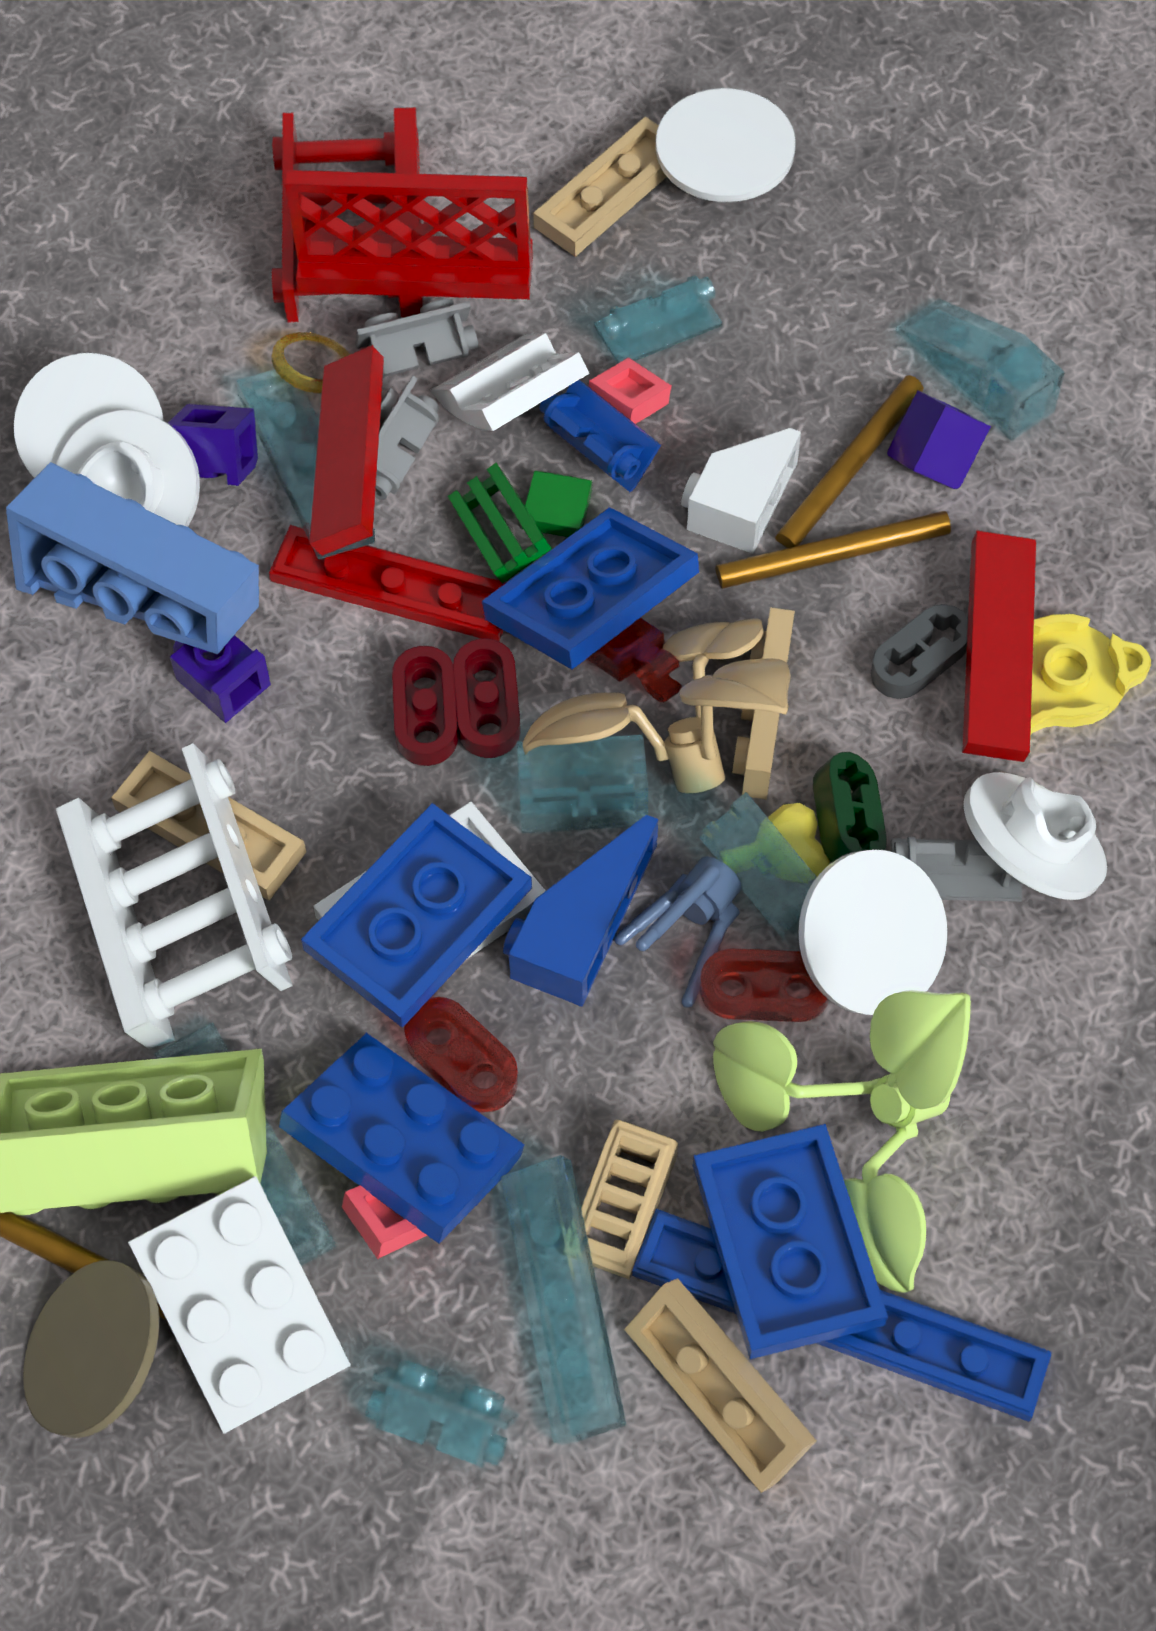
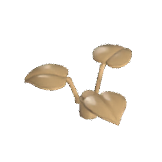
(691, 741)

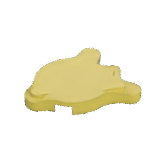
(1080, 671)

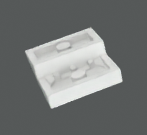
(509, 382)

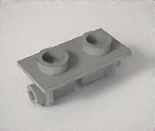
(436, 328)
(406, 421)
(960, 869)

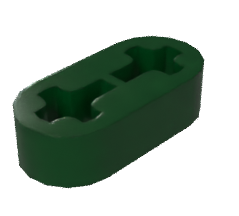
(846, 811)

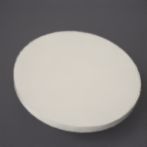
(725, 145)
(68, 396)
(138, 461)
(1037, 834)
(872, 929)

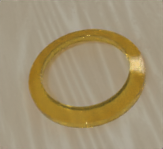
(289, 374)

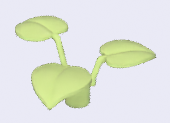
(923, 1047)

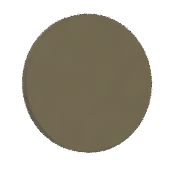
(91, 1349)

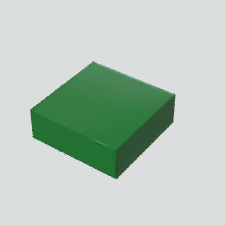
(558, 502)

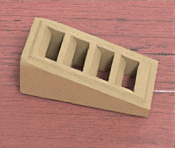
(644, 1145)

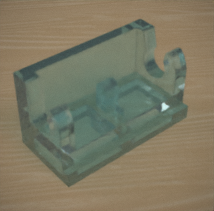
(583, 785)
(763, 861)

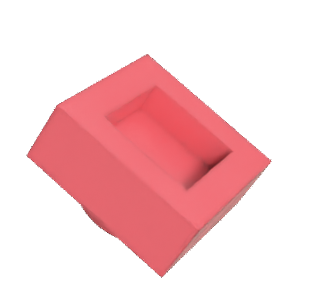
(632, 390)
(377, 1223)

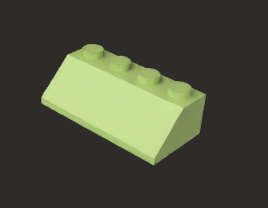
(131, 1131)

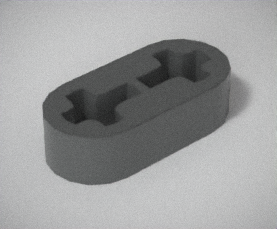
(914, 641)

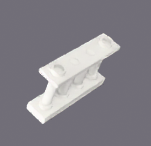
(111, 892)

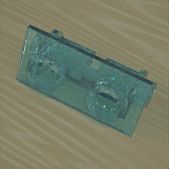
(660, 322)
(417, 1399)

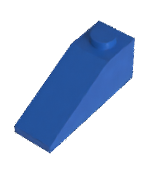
(578, 917)

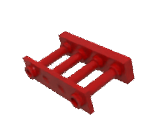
(396, 149)

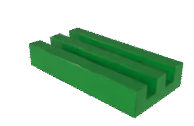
(481, 495)

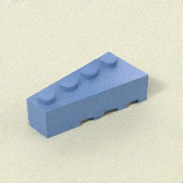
(127, 561)

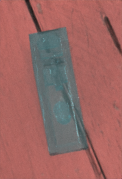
(987, 364)

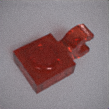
(640, 652)

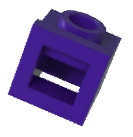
(220, 439)
(225, 682)

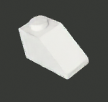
(741, 489)

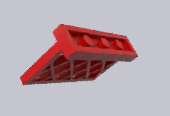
(407, 258)

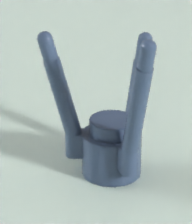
(699, 897)

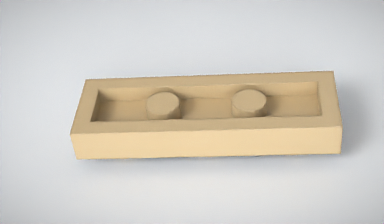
(602, 190)
(755, 754)
(268, 846)
(720, 1385)

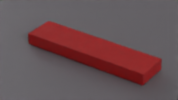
(347, 451)
(389, 584)
(999, 647)

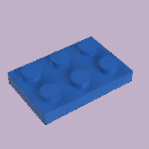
(590, 587)
(417, 914)
(401, 1137)
(788, 1241)

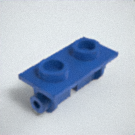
(600, 433)

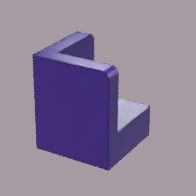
(938, 440)

